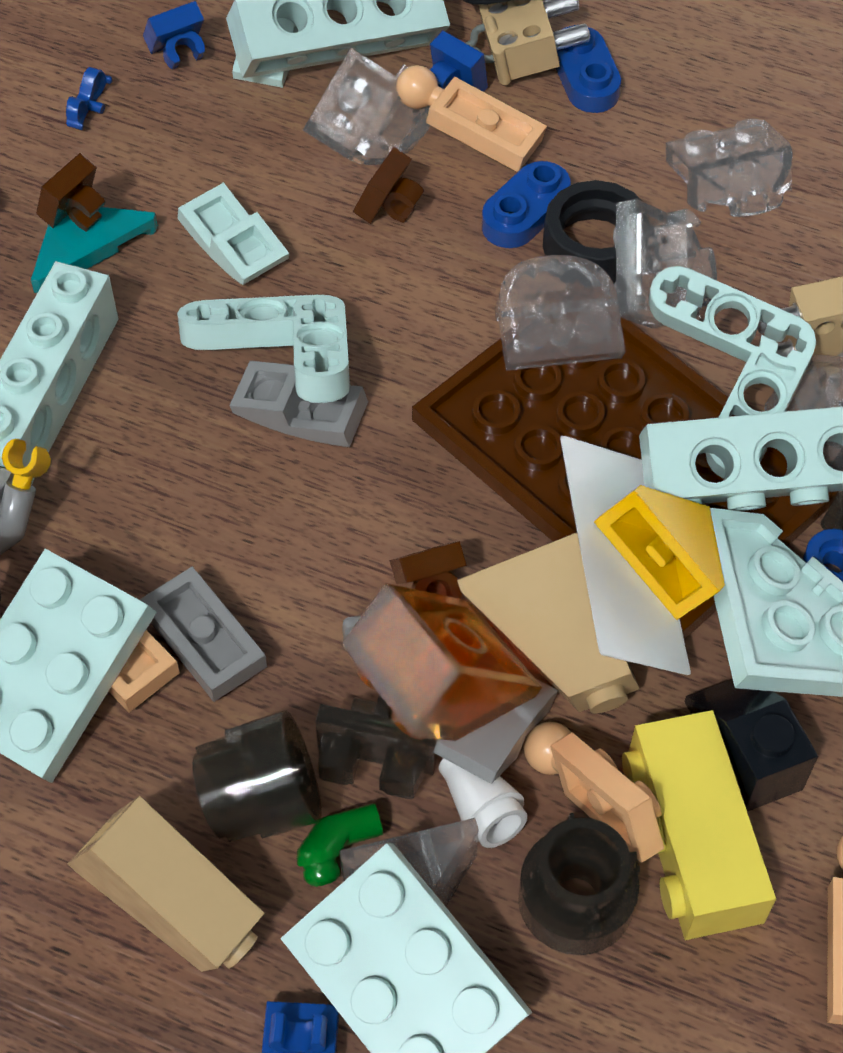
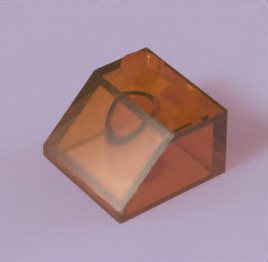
(436, 663)

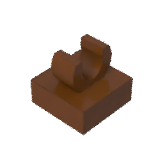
(389, 190)
(72, 195)
(431, 566)

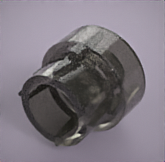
(257, 779)
(587, 852)

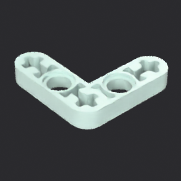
(307, 322)
(762, 361)

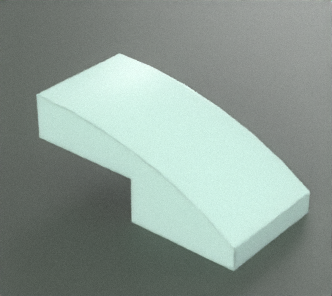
(230, 236)

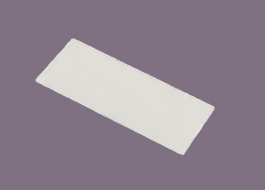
(625, 612)

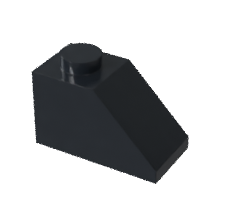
(761, 739)

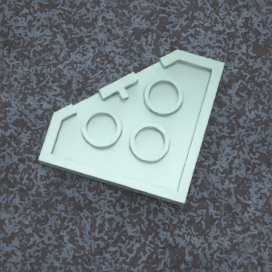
(776, 610)

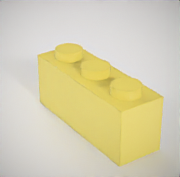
(710, 849)

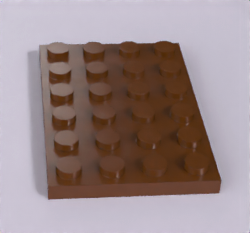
(512, 424)

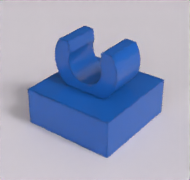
(175, 28)
(457, 59)
(300, 1028)

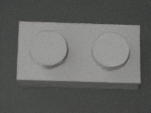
(204, 634)

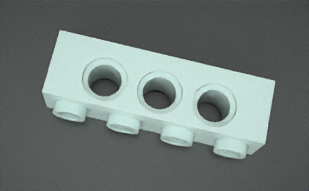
(267, 48)
(53, 355)
(800, 435)

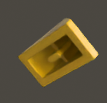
(667, 545)

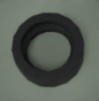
(578, 203)

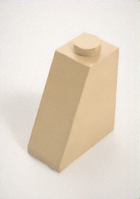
(547, 617)
(169, 887)

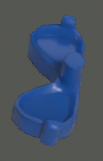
(91, 88)

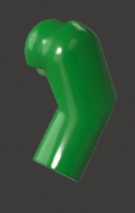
(329, 836)

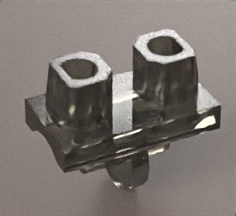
(371, 736)

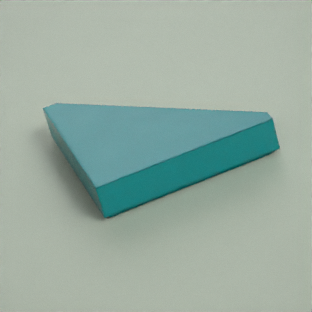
(85, 249)

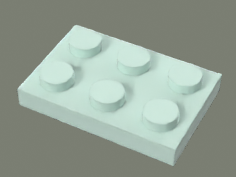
(59, 659)
(403, 965)

